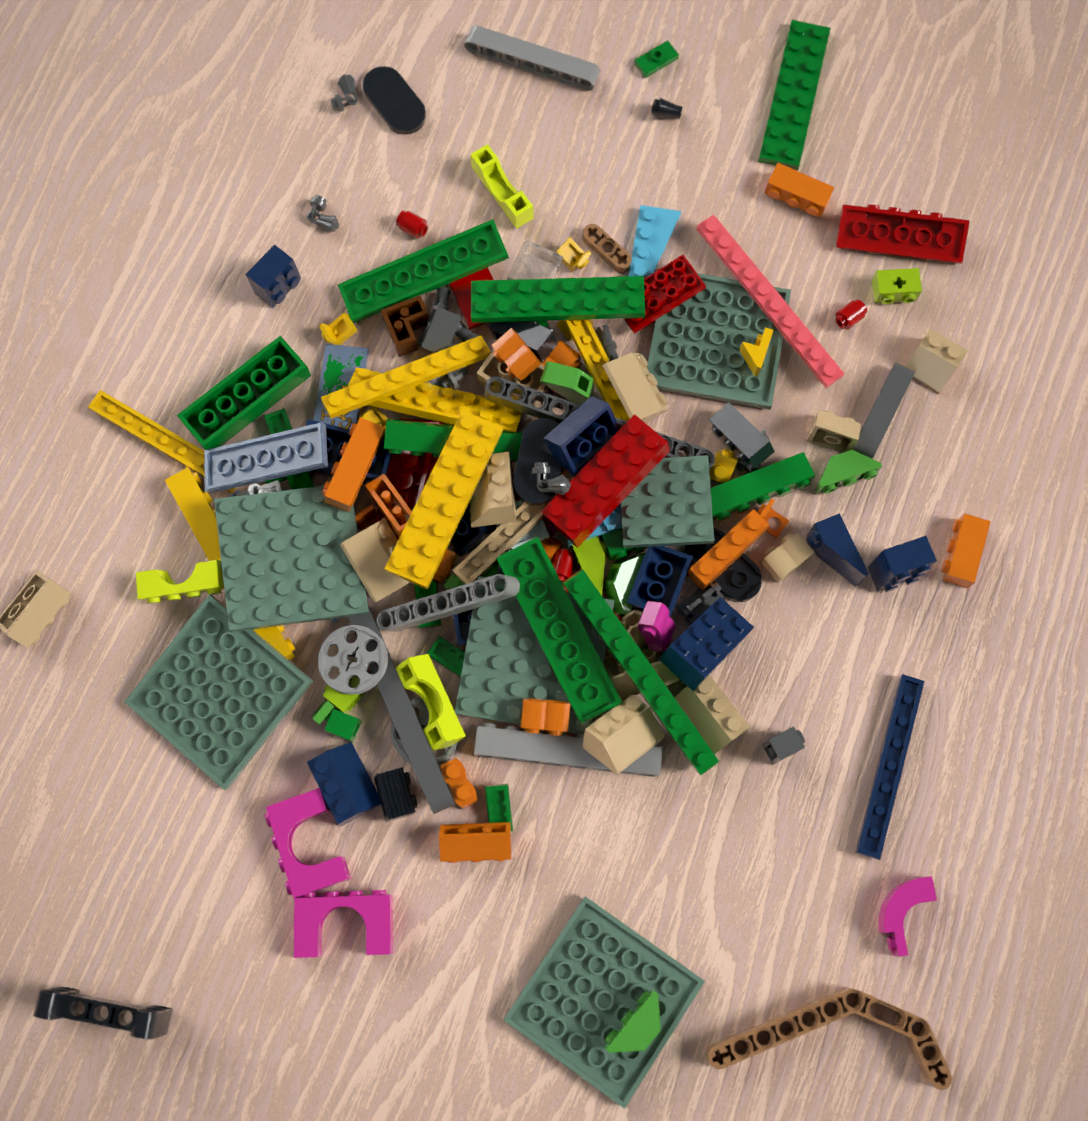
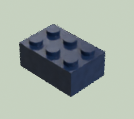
(902, 564)

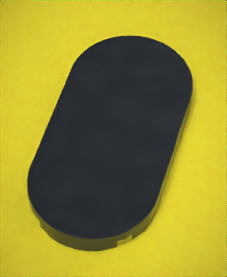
(394, 100)
(535, 450)
(740, 580)

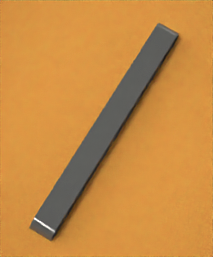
(549, 402)
(408, 725)

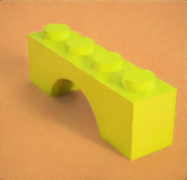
(511, 201)
(158, 584)
(420, 676)

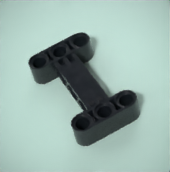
(62, 1002)

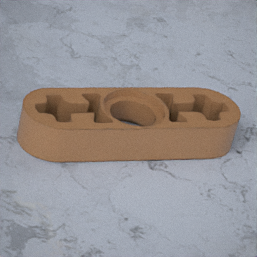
(608, 257)

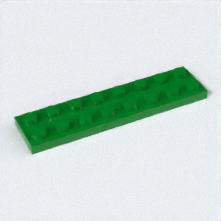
(794, 94)
(423, 271)
(557, 299)
(560, 631)

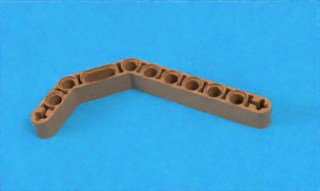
(816, 1008)

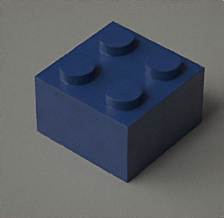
(273, 276)

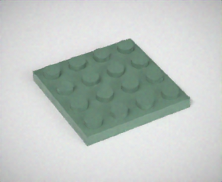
(670, 505)

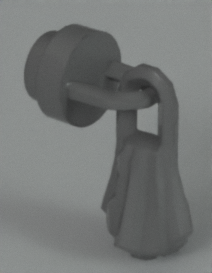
(347, 84)
(327, 222)
(557, 485)

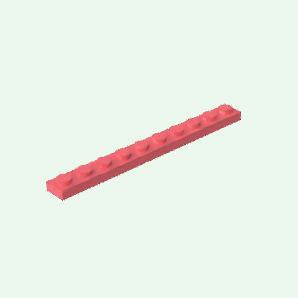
(770, 301)

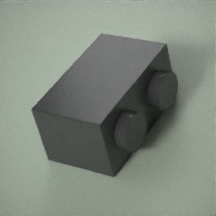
(440, 329)
(784, 745)

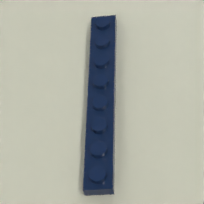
(889, 767)

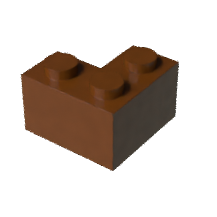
(402, 321)

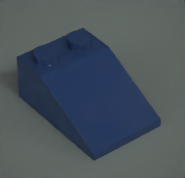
(836, 548)

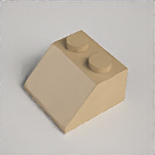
(935, 360)
(834, 431)

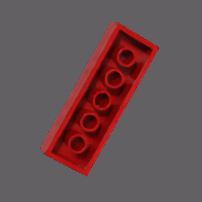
(606, 480)

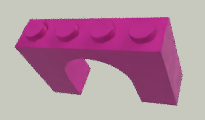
(284, 820)
(312, 911)

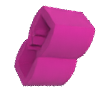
(656, 626)

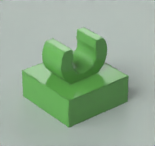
(322, 712)

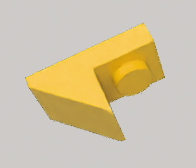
(755, 354)

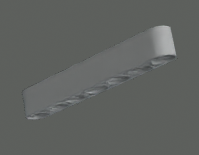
(532, 58)
(398, 617)

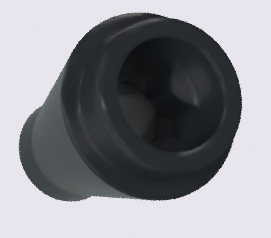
(664, 109)

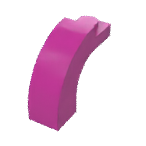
(896, 907)

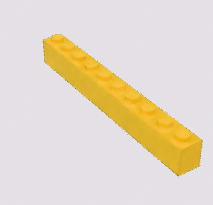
(202, 520)

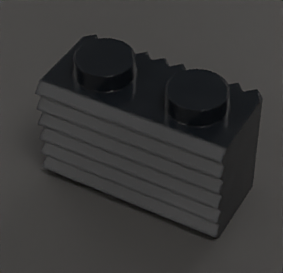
(395, 794)

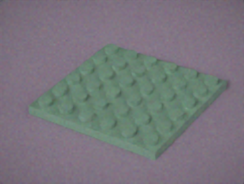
(700, 344)
(286, 559)
(508, 664)
(218, 693)
(586, 990)

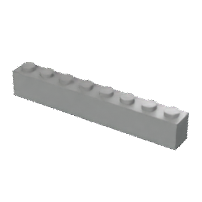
(553, 750)

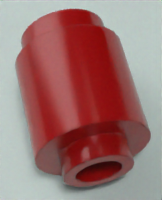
(412, 224)
(850, 314)
(563, 563)

